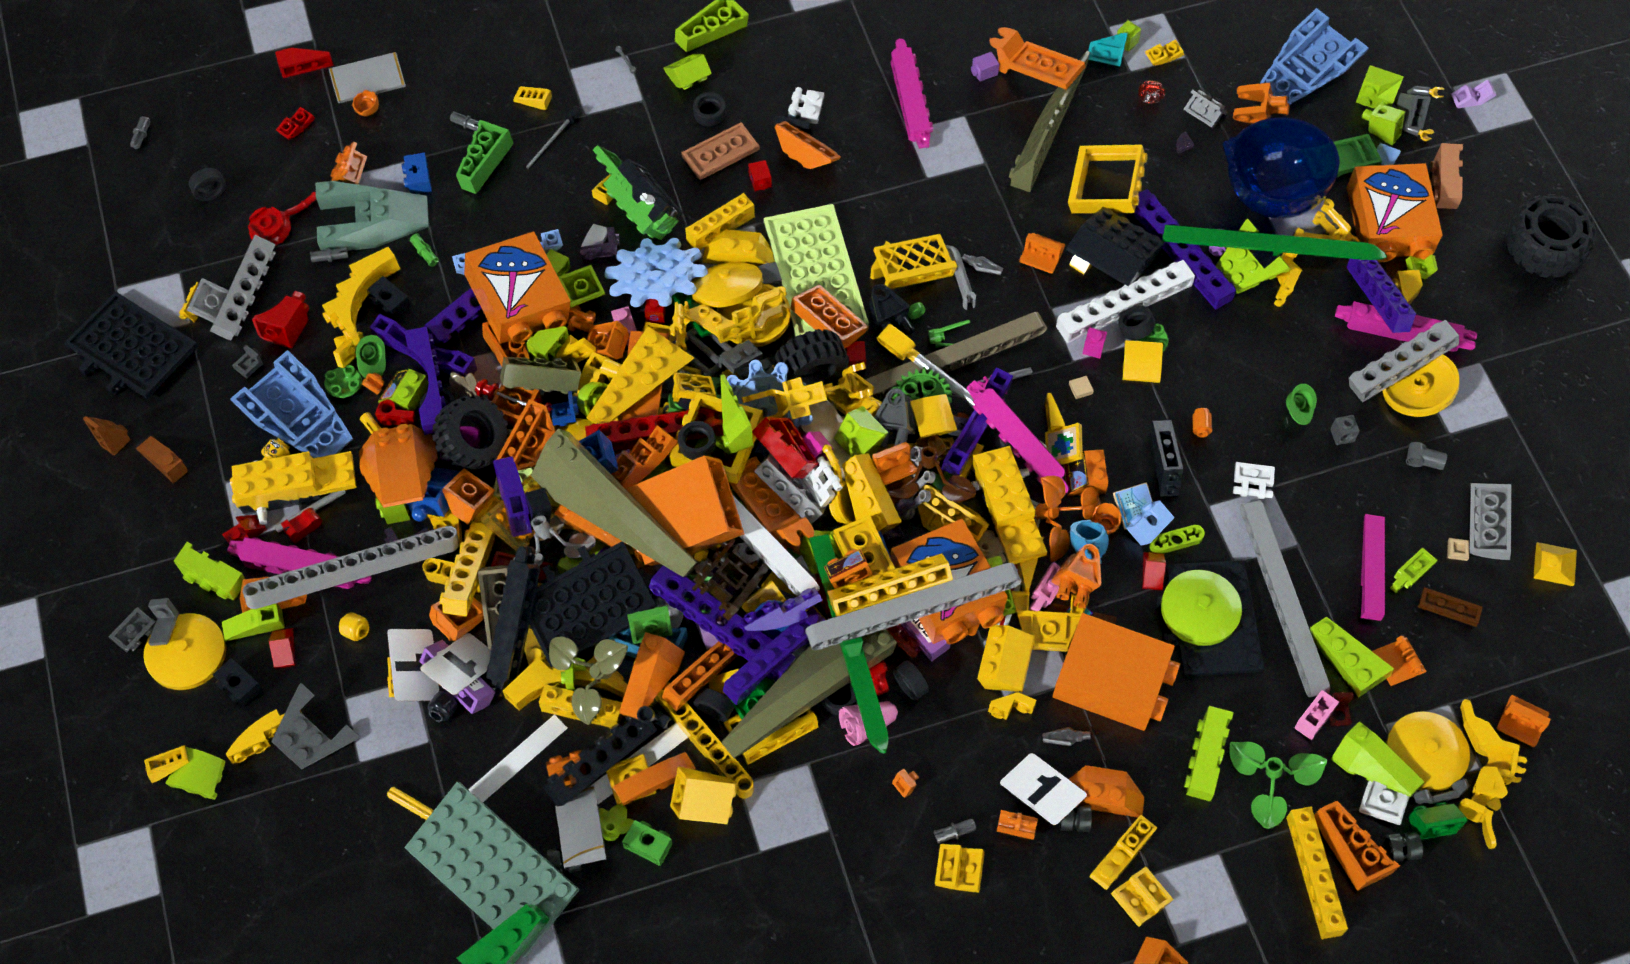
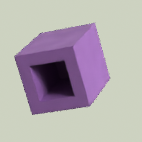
(985, 66)

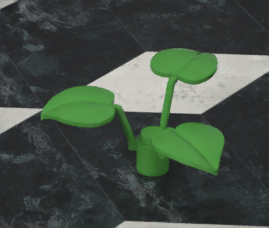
(1268, 809)

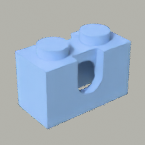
(1158, 517)

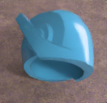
(1089, 532)

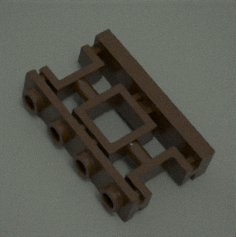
(721, 586)

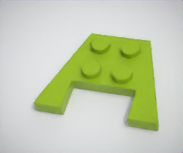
(1244, 269)

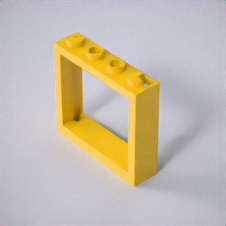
(1106, 153)
(701, 400)

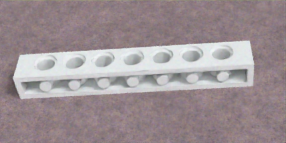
(1150, 294)

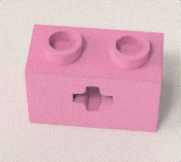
(1316, 714)

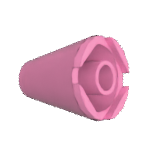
(851, 720)

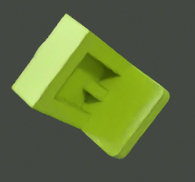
(1425, 266)
(568, 675)

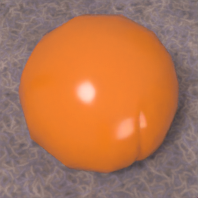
(365, 103)
(1108, 516)

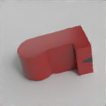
(302, 525)

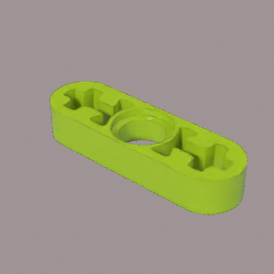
(1183, 533)

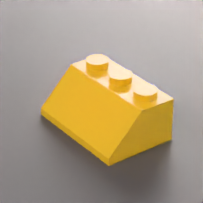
(1005, 659)

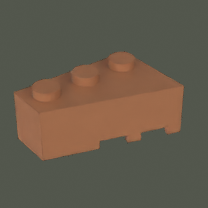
(1446, 176)

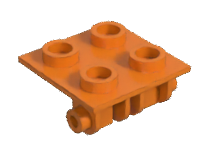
(1403, 660)

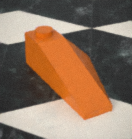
(584, 526)
(653, 668)

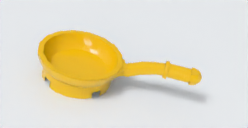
(841, 504)

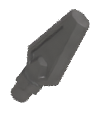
(982, 264)
(1065, 736)

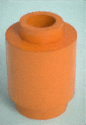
(1202, 422)

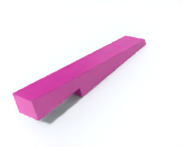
(1373, 568)

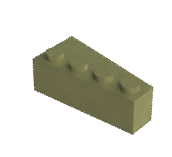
(541, 374)

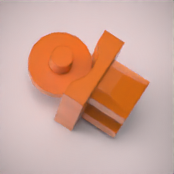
(580, 320)
(1017, 824)

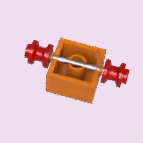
(509, 400)

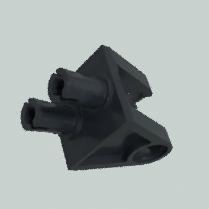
(889, 310)

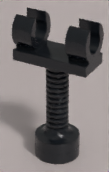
(651, 714)

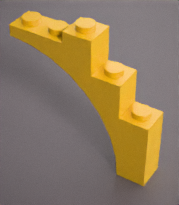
(352, 292)
(532, 680)

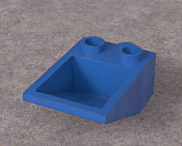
(434, 499)

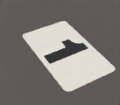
(405, 653)
(458, 664)
(1043, 789)

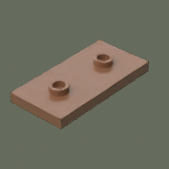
(720, 151)

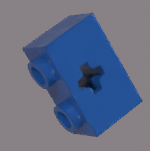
(417, 173)

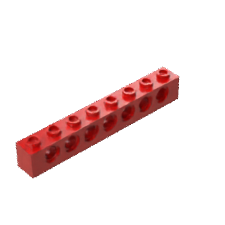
(635, 426)

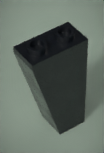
(1166, 458)

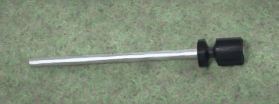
(574, 113)

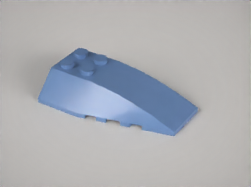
(1311, 58)
(294, 409)

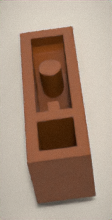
(108, 434)
(163, 459)

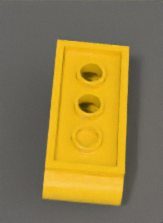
(872, 548)

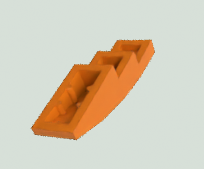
(652, 778)

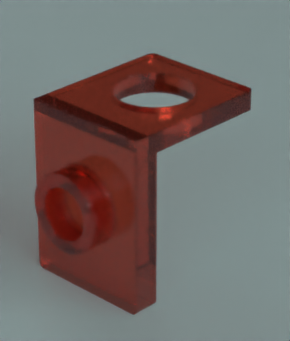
(1344, 700)

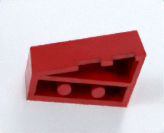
(786, 445)

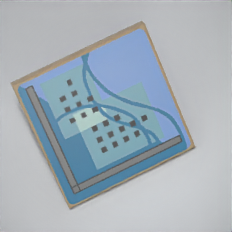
(1131, 502)

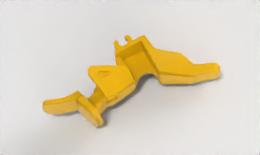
(1493, 777)

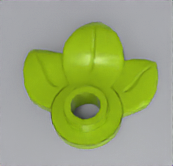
(616, 820)

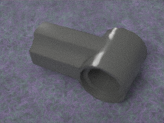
(1420, 455)

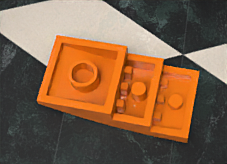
(643, 457)

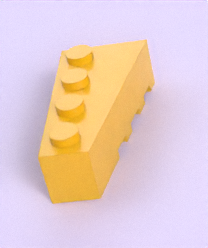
(869, 493)

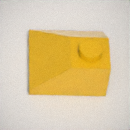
(1555, 564)

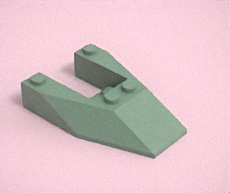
(379, 215)

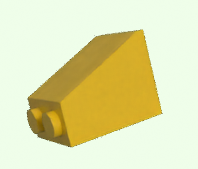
(702, 796)

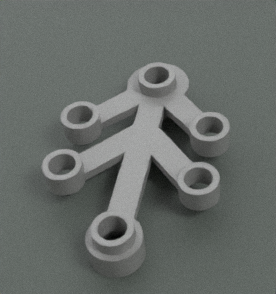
(928, 477)

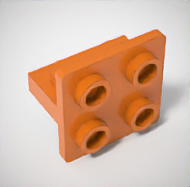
(349, 165)
(1042, 252)
(894, 463)
(1523, 721)

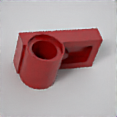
(395, 416)

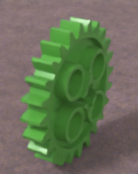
(925, 380)

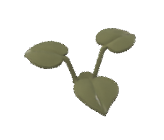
(609, 656)

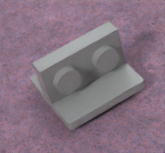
(1203, 109)

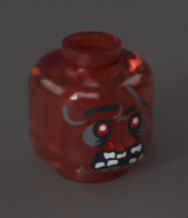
(1151, 92)

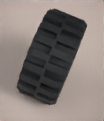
(814, 357)
(450, 440)

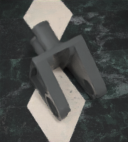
(896, 417)

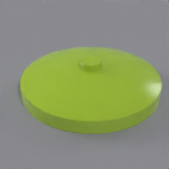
(1201, 607)

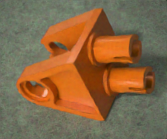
(1269, 106)
(1079, 575)

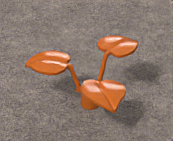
(1053, 493)

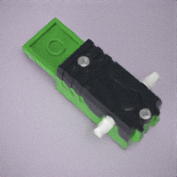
(639, 195)

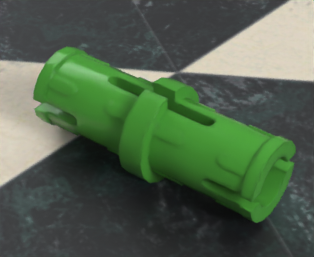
(424, 250)

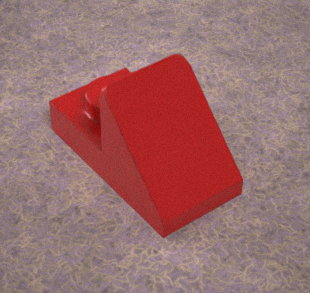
(247, 527)

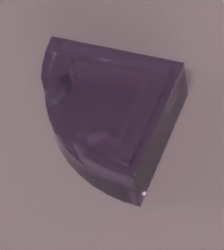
(1184, 143)

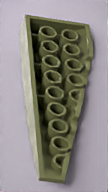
(1042, 135)
(593, 493)
(801, 687)

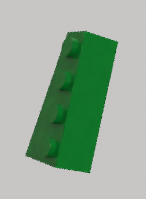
(508, 939)

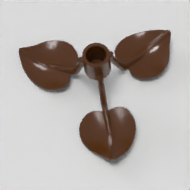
(955, 490)

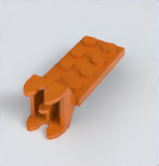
(1035, 60)
(771, 509)

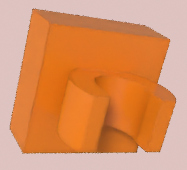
(905, 782)

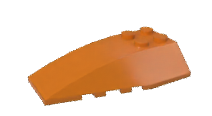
(398, 464)

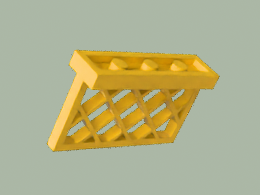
(921, 273)
(781, 737)

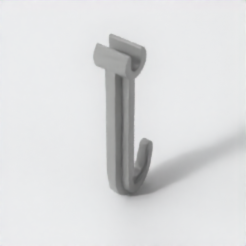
(961, 277)

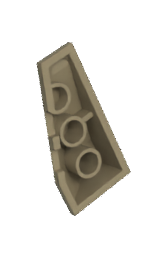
(491, 588)

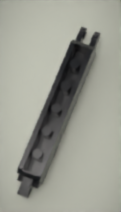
(513, 619)

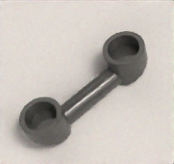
(1424, 797)

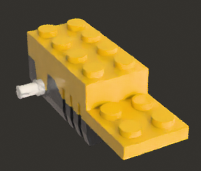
(289, 481)
(1008, 504)

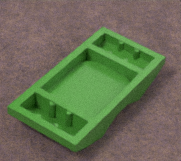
(1356, 152)

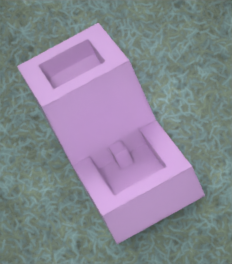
(1470, 97)

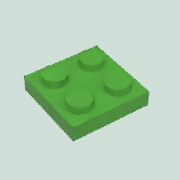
(651, 621)

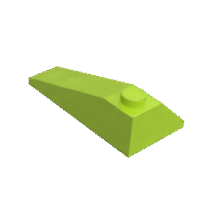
(735, 421)
(1372, 758)

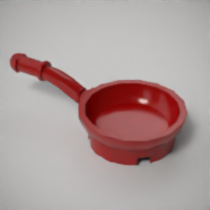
(275, 224)

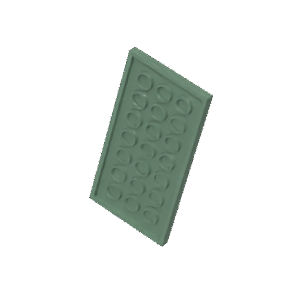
(488, 862)

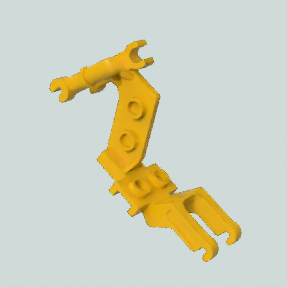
(1289, 279)
(742, 325)
(797, 397)

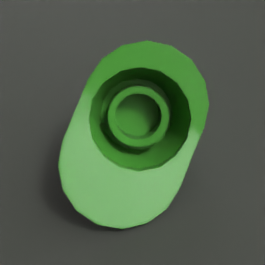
(371, 355)
(1302, 403)

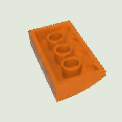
(825, 312)

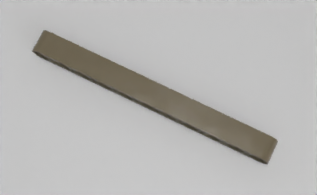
(966, 351)

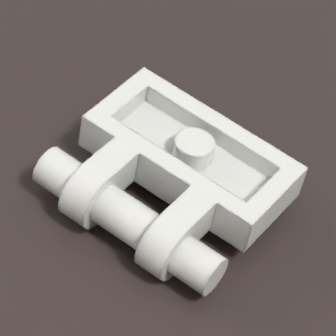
(812, 105)
(1254, 475)
(819, 486)

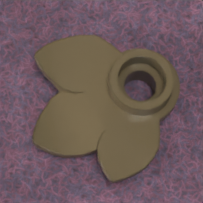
(461, 385)

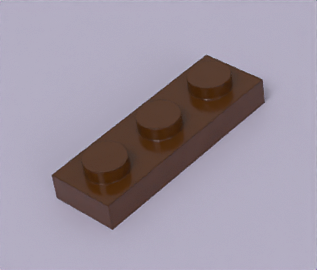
(1450, 607)

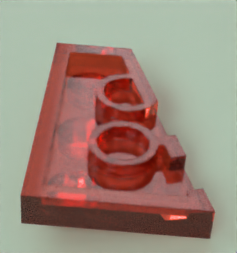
(904, 640)

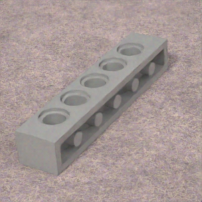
(222, 325)
(1365, 389)

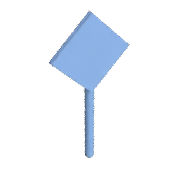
(1387, 154)

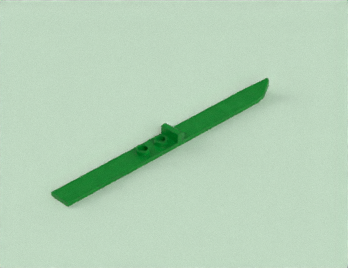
(1271, 242)
(854, 658)

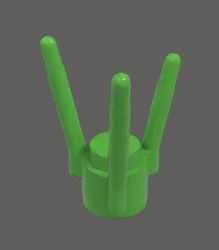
(936, 336)

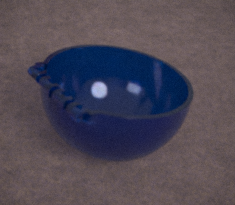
(1282, 166)

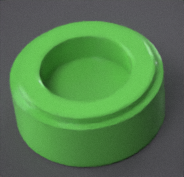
(916, 310)

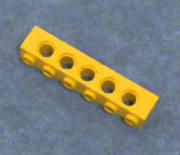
(464, 576)
(890, 585)
(1316, 873)

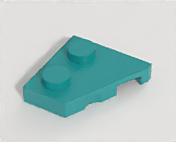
(1108, 49)

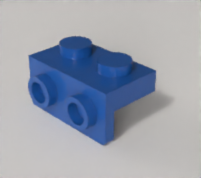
(565, 412)

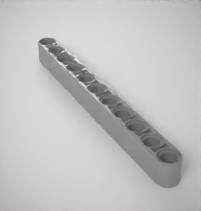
(350, 567)
(1285, 599)
(913, 606)

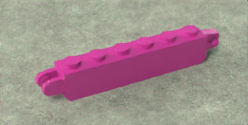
(910, 95)
(1368, 320)
(1015, 432)
(280, 559)

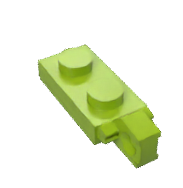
(1413, 570)

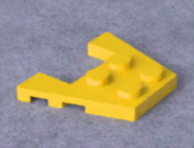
(1051, 629)

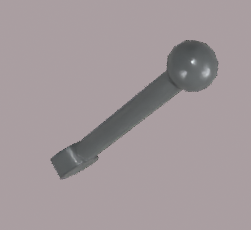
(632, 69)

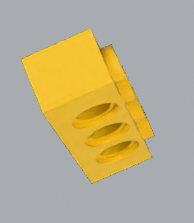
(726, 217)
(559, 702)

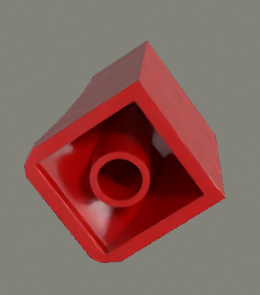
(284, 321)

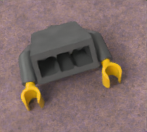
(1416, 105)

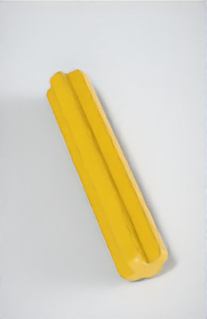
(409, 803)

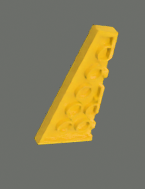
(643, 370)

